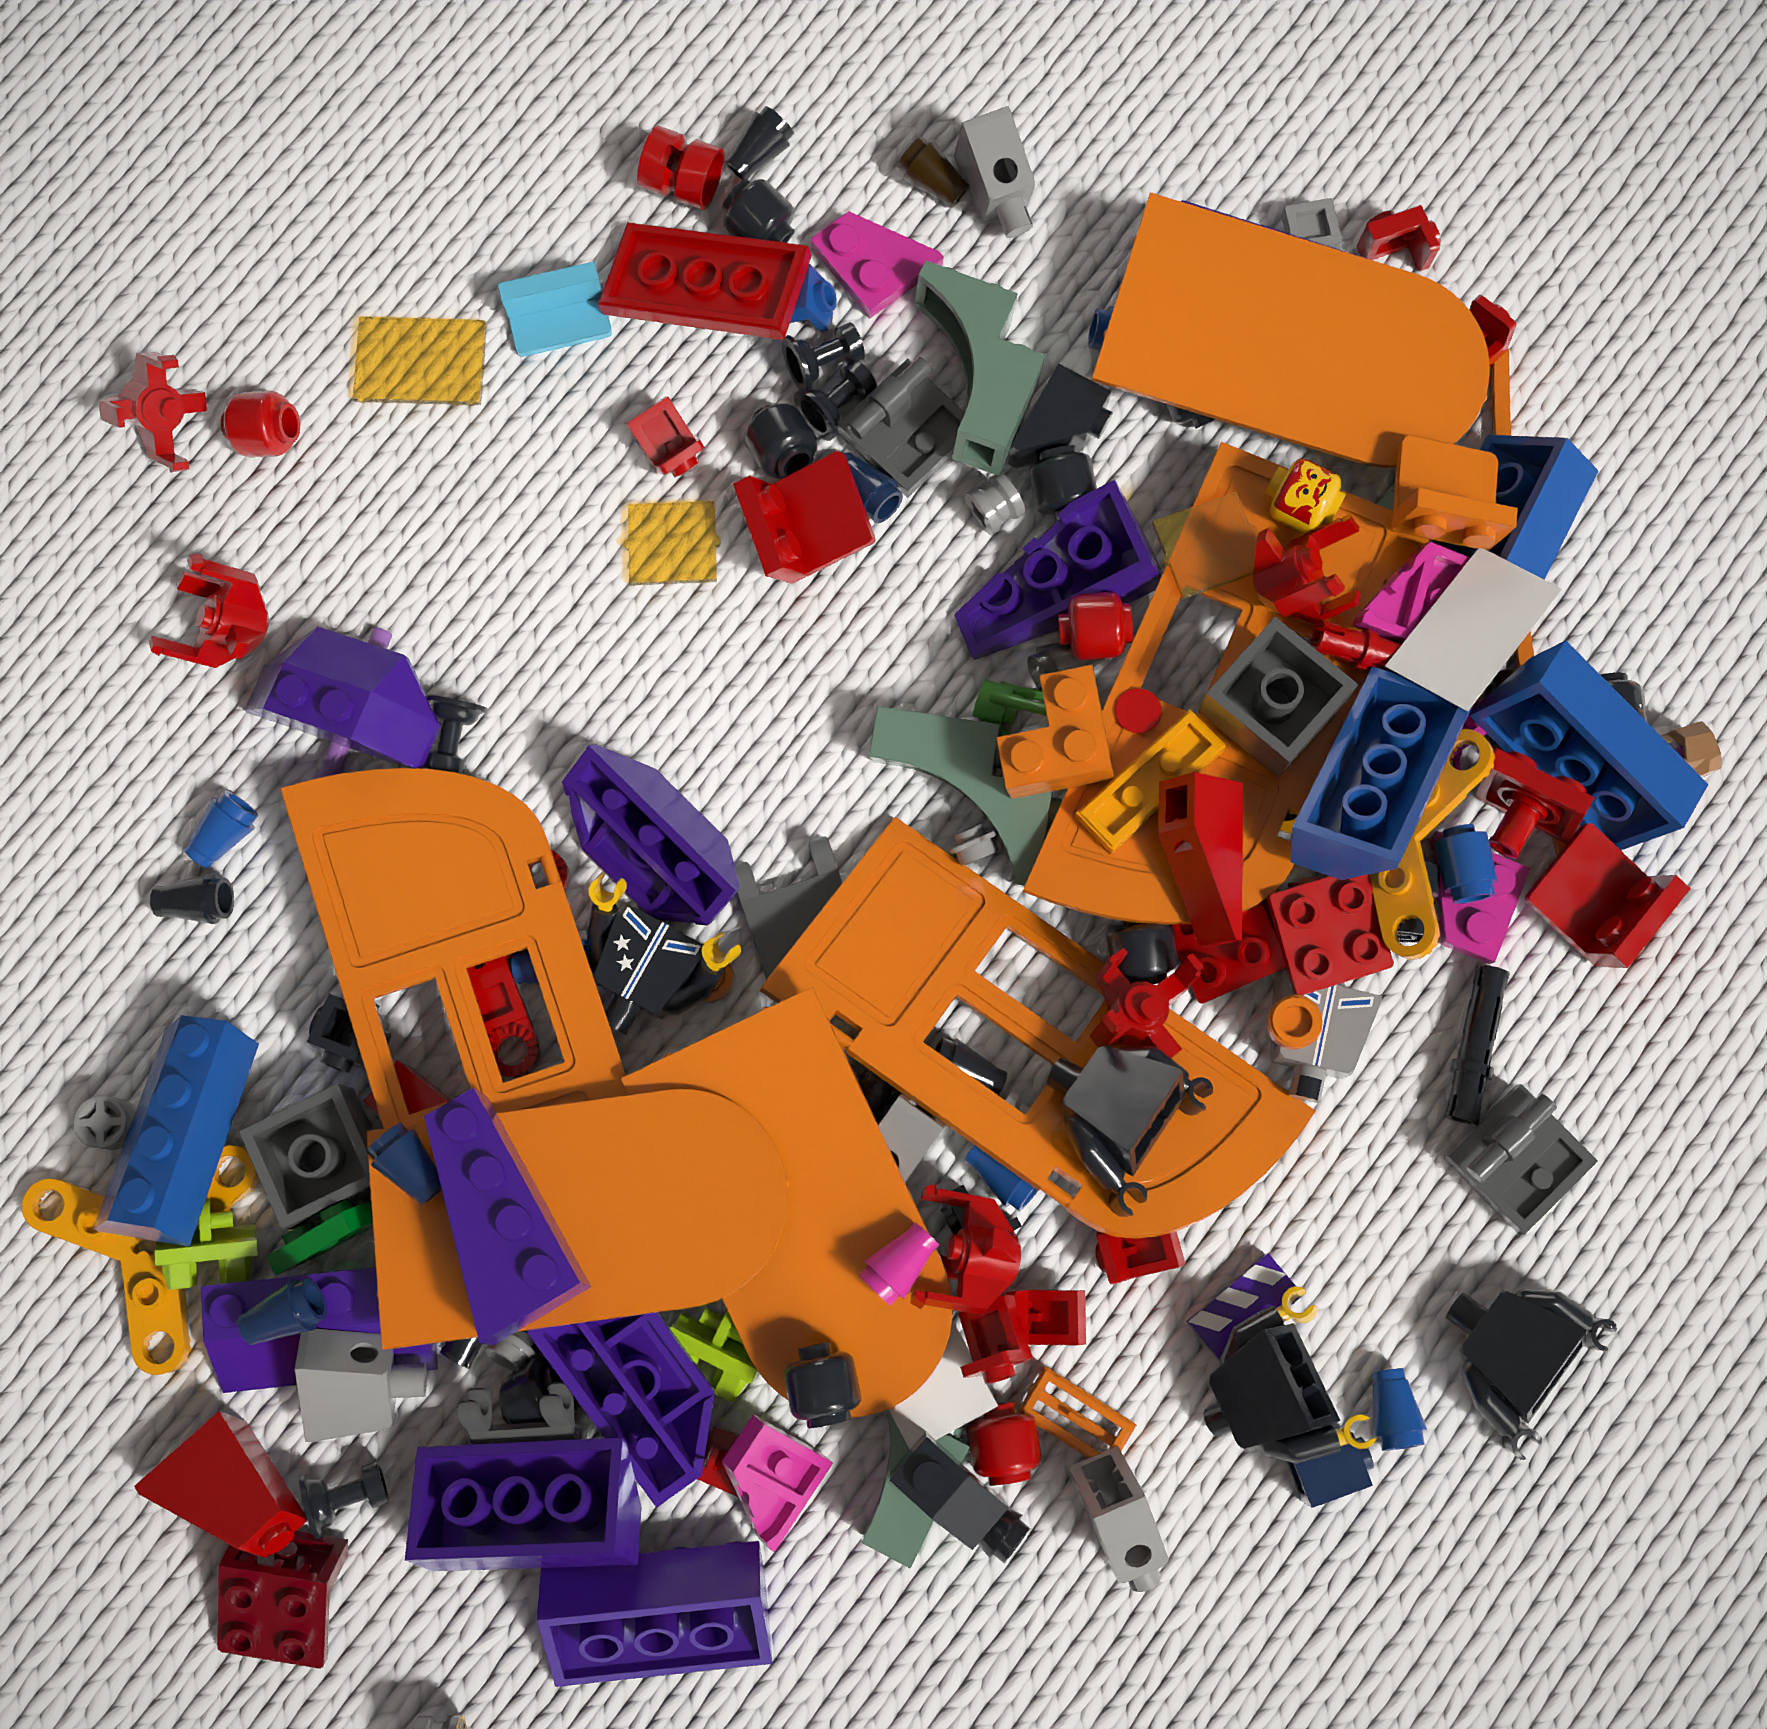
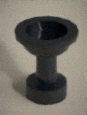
(805, 360)
(821, 409)
(454, 715)
(321, 1502)

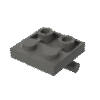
(905, 426)
(1521, 1158)

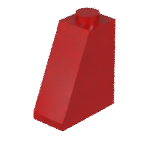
(227, 1488)

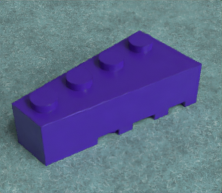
(502, 1228)

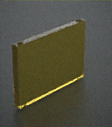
(420, 361)

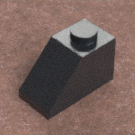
(1063, 415)
(947, 1491)

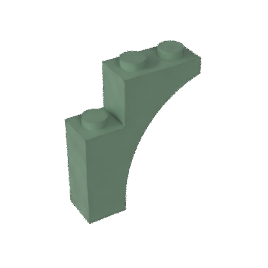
(996, 371)
(967, 758)
(897, 1522)

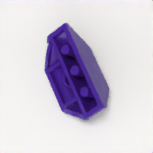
(349, 697)
(650, 837)
(640, 1388)

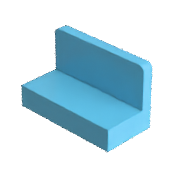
(555, 309)

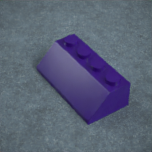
(271, 1364)
(524, 1506)
(657, 1617)

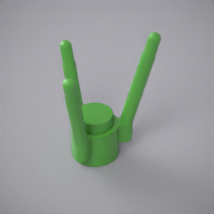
(1002, 701)

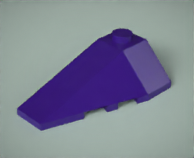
(1087, 551)

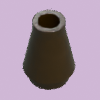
(932, 172)

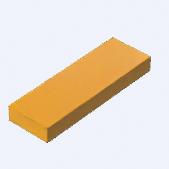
(1134, 793)

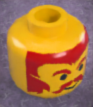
(1304, 495)

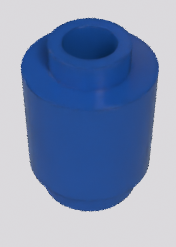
(1466, 864)

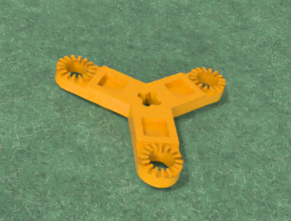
(1406, 890)
(148, 1300)

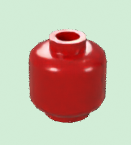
(260, 424)
(1096, 626)
(1004, 1445)

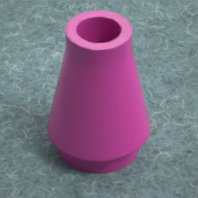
(898, 1264)

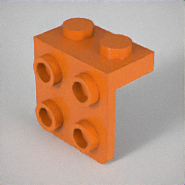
(1449, 494)

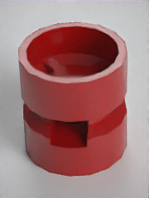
(679, 167)

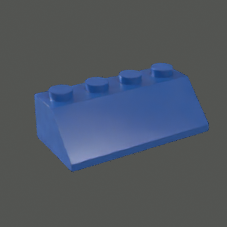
(1547, 485)
(1585, 730)
(1376, 778)
(178, 1131)

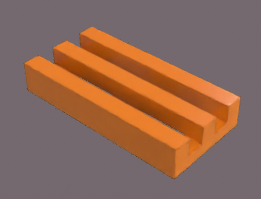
(1037, 1392)

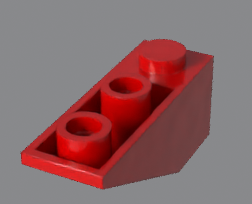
(1204, 846)

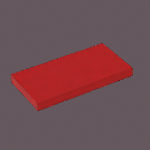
(705, 280)

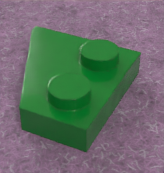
(306, 1242)

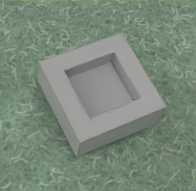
(1313, 221)

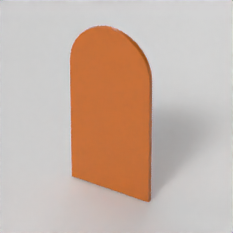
(1291, 337)
(653, 1190)
(840, 1208)

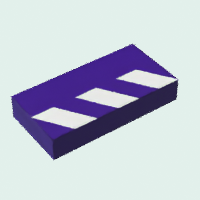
(1248, 1294)

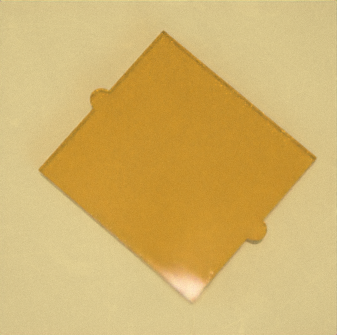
(672, 543)
(1207, 544)

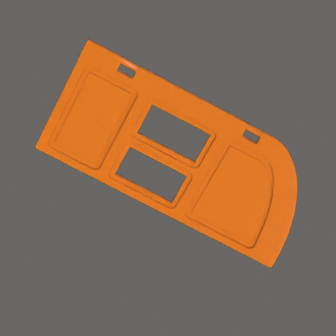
(434, 878)
(1137, 878)
(908, 942)

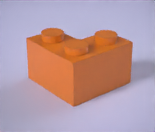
(1066, 752)

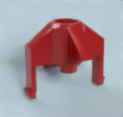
(153, 407)
(1293, 578)
(229, 621)
(1140, 1008)
(981, 1255)

